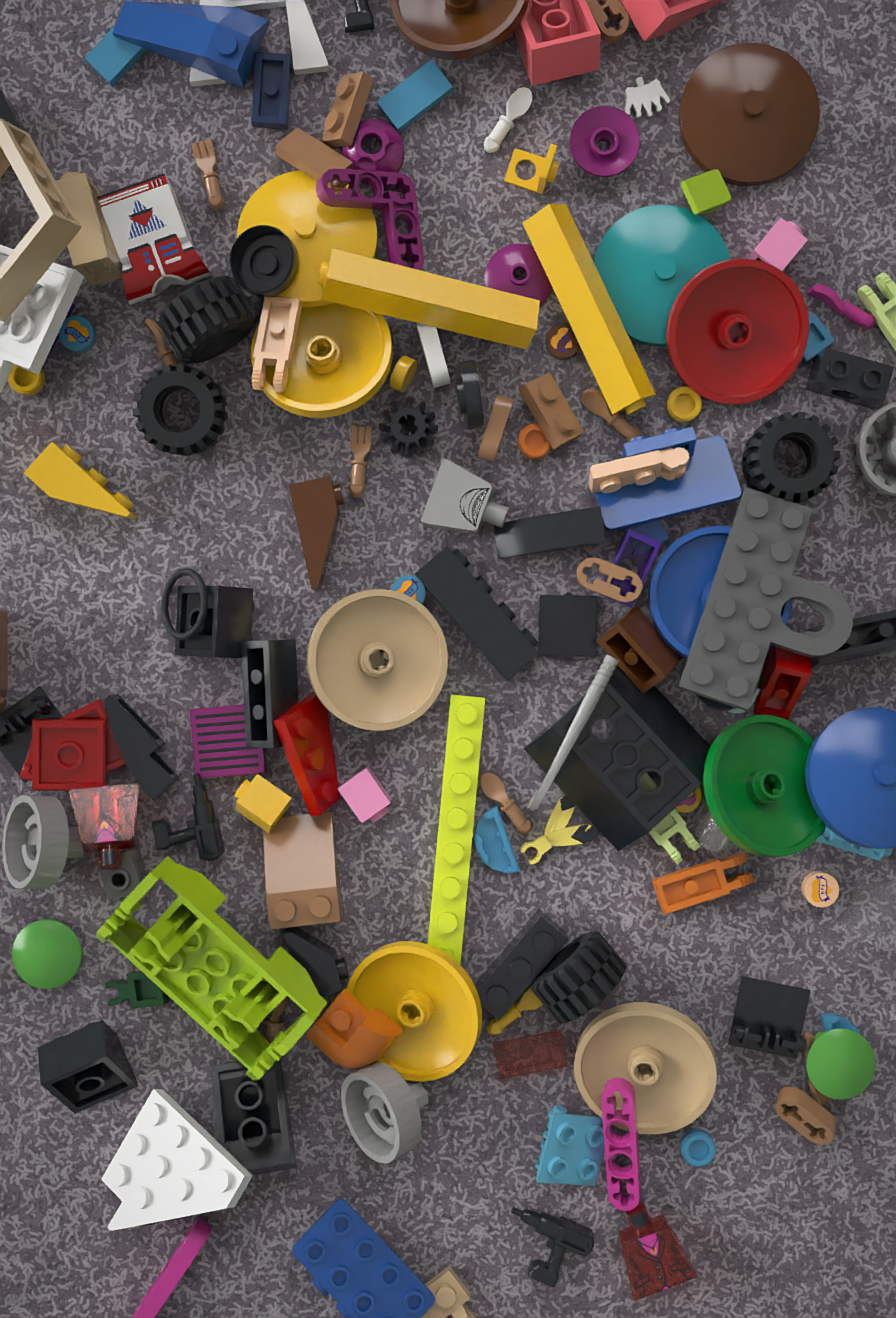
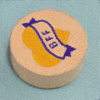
(820, 889)

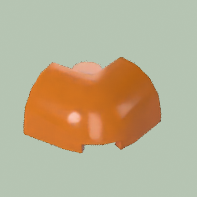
(353, 1033)

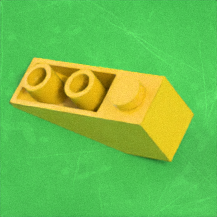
(66, 480)

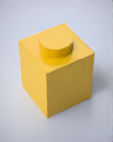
(261, 802)

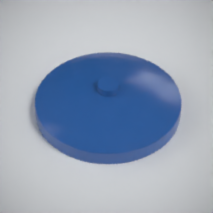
(683, 584)
(854, 777)

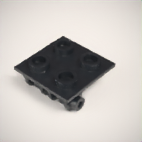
(17, 726)
(769, 1017)

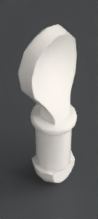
(516, 107)

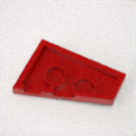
(309, 749)

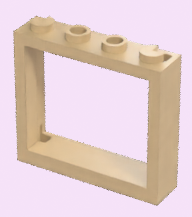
(49, 233)

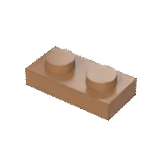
(347, 109)
(551, 410)

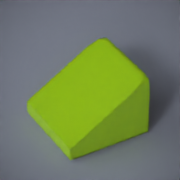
(706, 192)

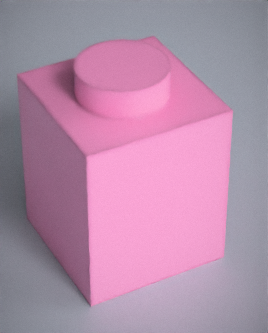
(780, 244)
(365, 796)

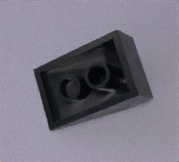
(253, 1117)

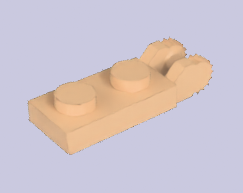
(276, 340)
(638, 469)

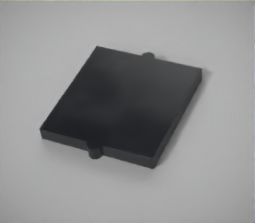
(567, 625)

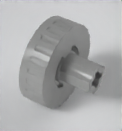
(38, 842)
(383, 1111)

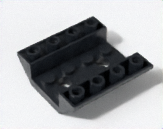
(606, 773)

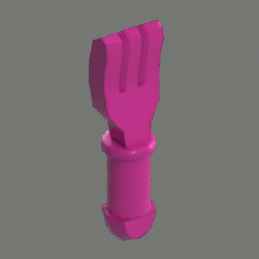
(844, 309)

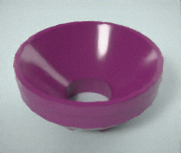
(390, 156)

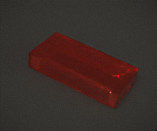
(530, 1054)

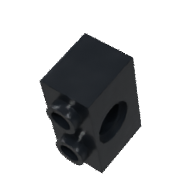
(849, 378)

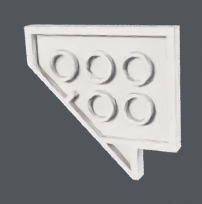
(37, 319)
(171, 1168)

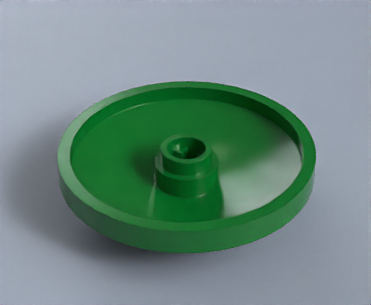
(760, 788)

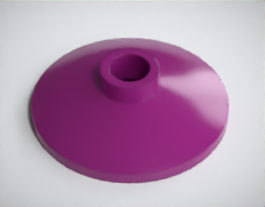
(606, 125)
(518, 257)

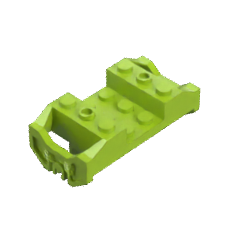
(213, 967)

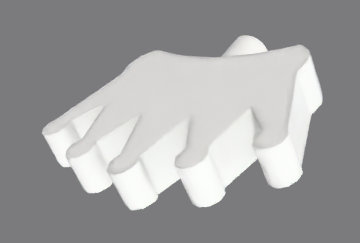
(644, 96)

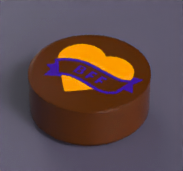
(562, 342)

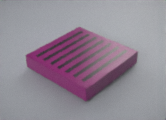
(221, 743)

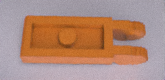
(699, 883)

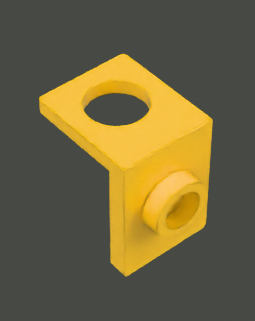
(545, 170)

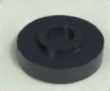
(264, 261)
(469, 394)

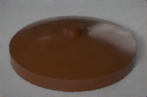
(457, 26)
(749, 114)

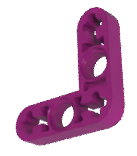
(390, 203)

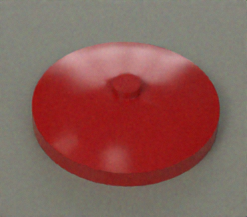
(737, 331)

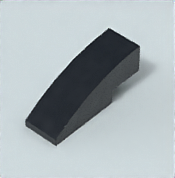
(550, 532)
(139, 747)

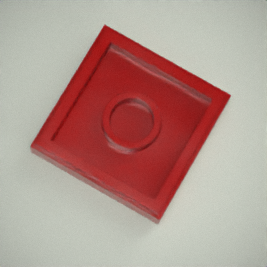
(68, 754)

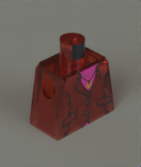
(107, 820)
(653, 1254)

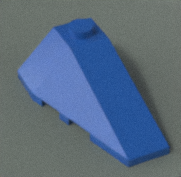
(200, 36)

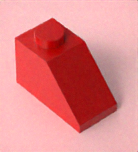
(781, 682)

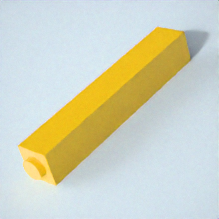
(428, 299)
(589, 309)

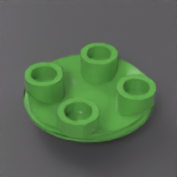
(47, 953)
(840, 1063)

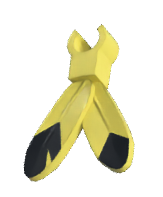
(558, 834)

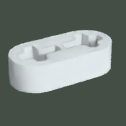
(433, 355)

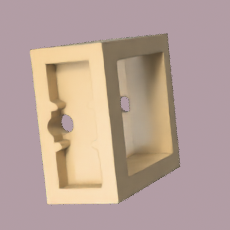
(92, 247)

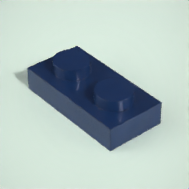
(271, 90)

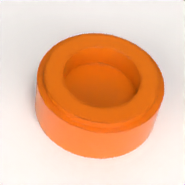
(533, 442)

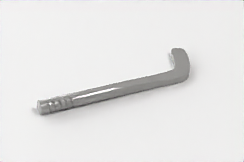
(579, 721)

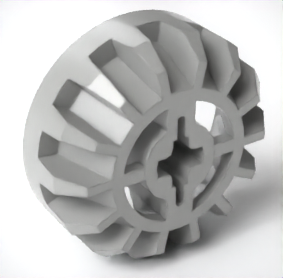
(879, 422)

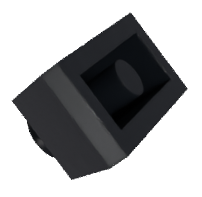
(318, 959)

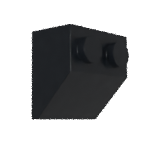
(225, 625)
(85, 1067)

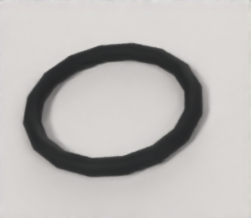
(203, 606)

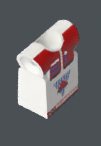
(151, 238)

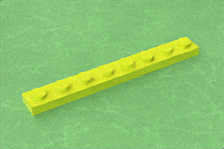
(456, 824)

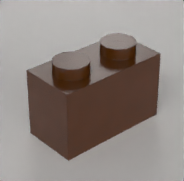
(639, 649)

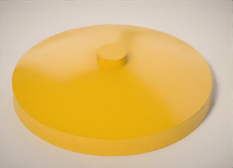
(294, 208)
(335, 363)
(428, 999)

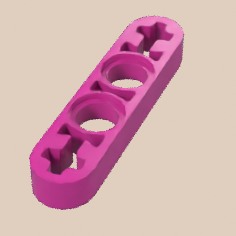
(621, 1144)
(174, 1270)

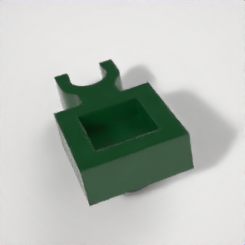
(139, 990)

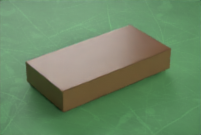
(310, 155)

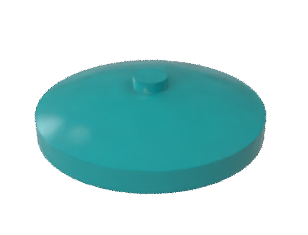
(650, 260)

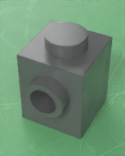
(123, 880)

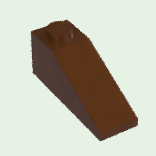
(317, 518)

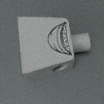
(461, 502)

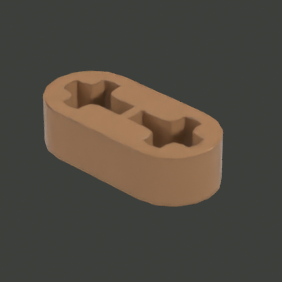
(615, 12)
(495, 428)
(612, 571)
(805, 1115)

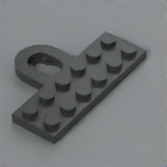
(747, 603)

